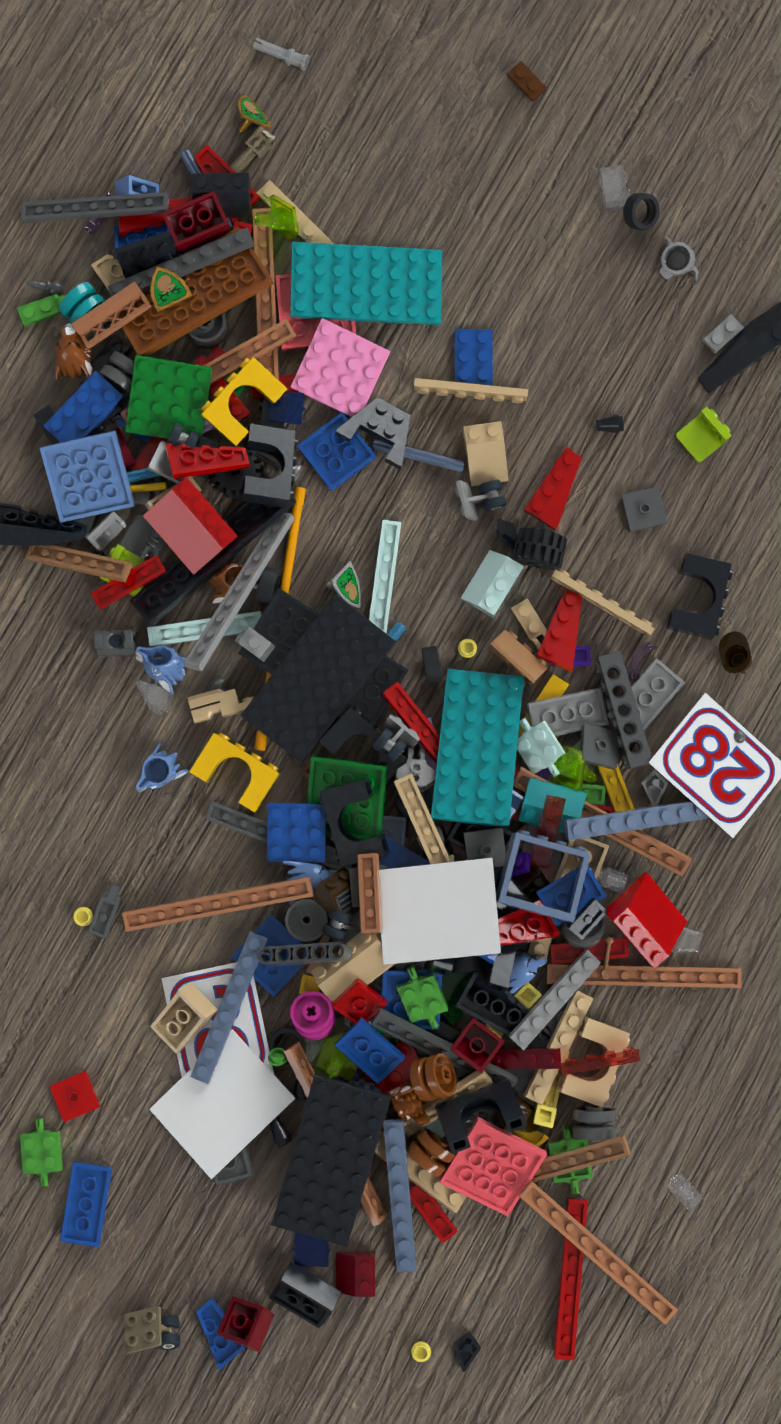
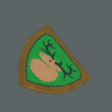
(251, 113)
(167, 288)

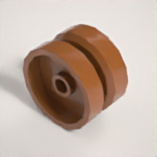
(433, 1077)
(430, 1152)

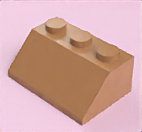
(518, 657)

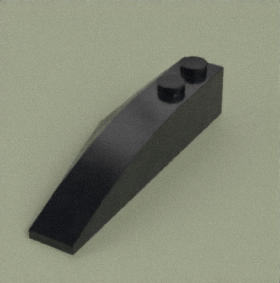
(751, 345)
(31, 529)
(494, 1008)

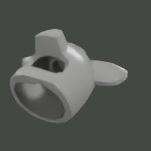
(677, 260)

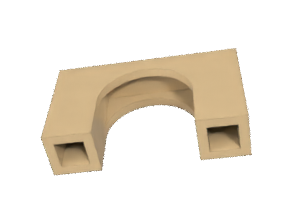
(597, 1087)

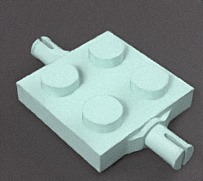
(539, 747)

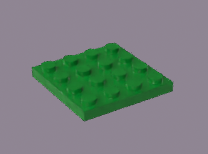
(165, 395)
(359, 818)

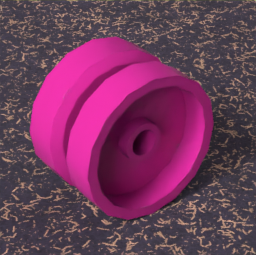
(302, 1016)

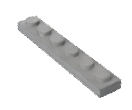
(554, 999)

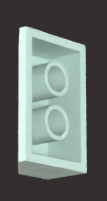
(492, 583)

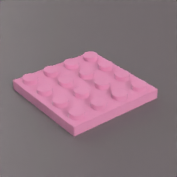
(340, 369)

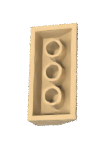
(364, 964)

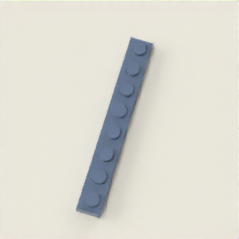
(632, 820)
(228, 1008)
(400, 1195)

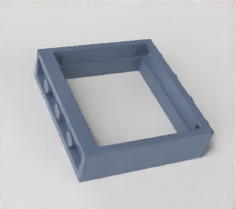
(560, 846)

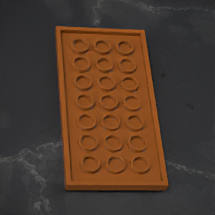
(213, 292)

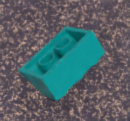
(535, 800)

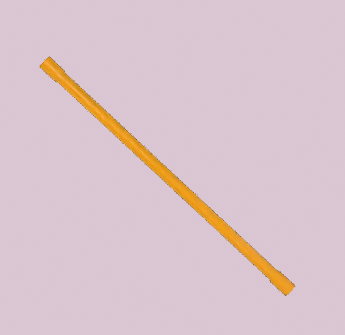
(299, 496)

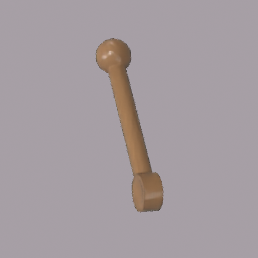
(609, 940)

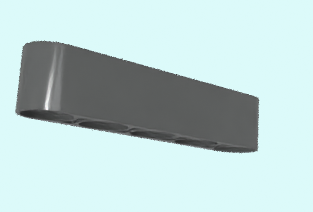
(312, 954)

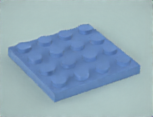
(87, 476)

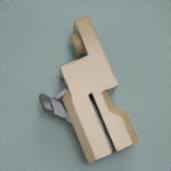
(216, 701)

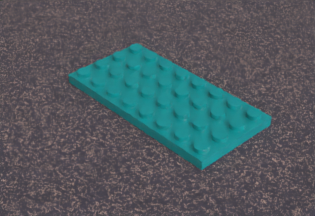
(366, 283)
(477, 748)

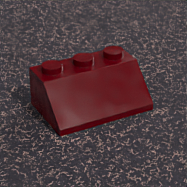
(196, 222)

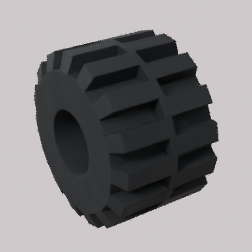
(231, 484)
(539, 548)

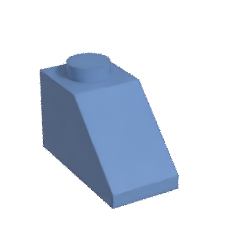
(133, 185)

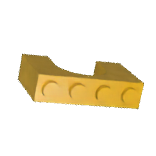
(218, 411)
(262, 775)

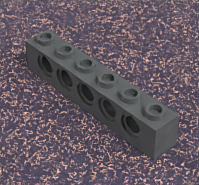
(615, 662)

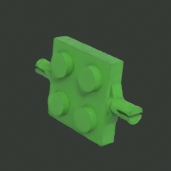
(422, 997)
(566, 1144)
(41, 1152)

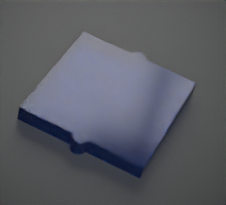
(287, 408)
(311, 1251)

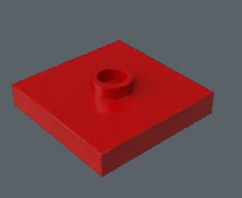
(359, 1002)
(75, 1096)

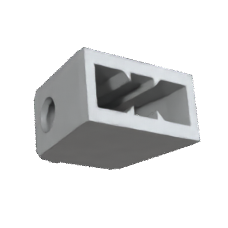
(254, 643)

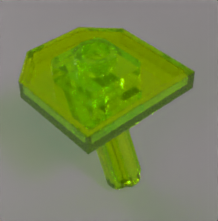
(281, 218)
(573, 769)
(335, 1061)

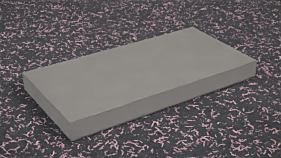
(652, 693)
(569, 712)

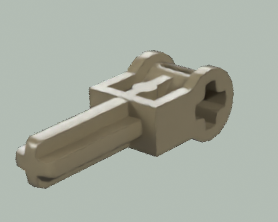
(257, 146)

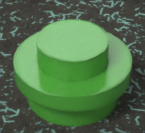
(277, 1057)

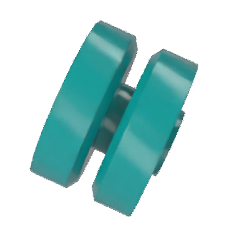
(80, 301)

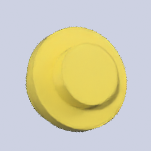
(467, 648)
(83, 916)
(421, 1351)

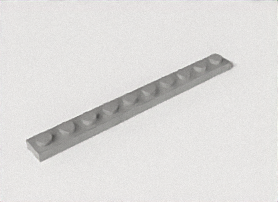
(238, 593)

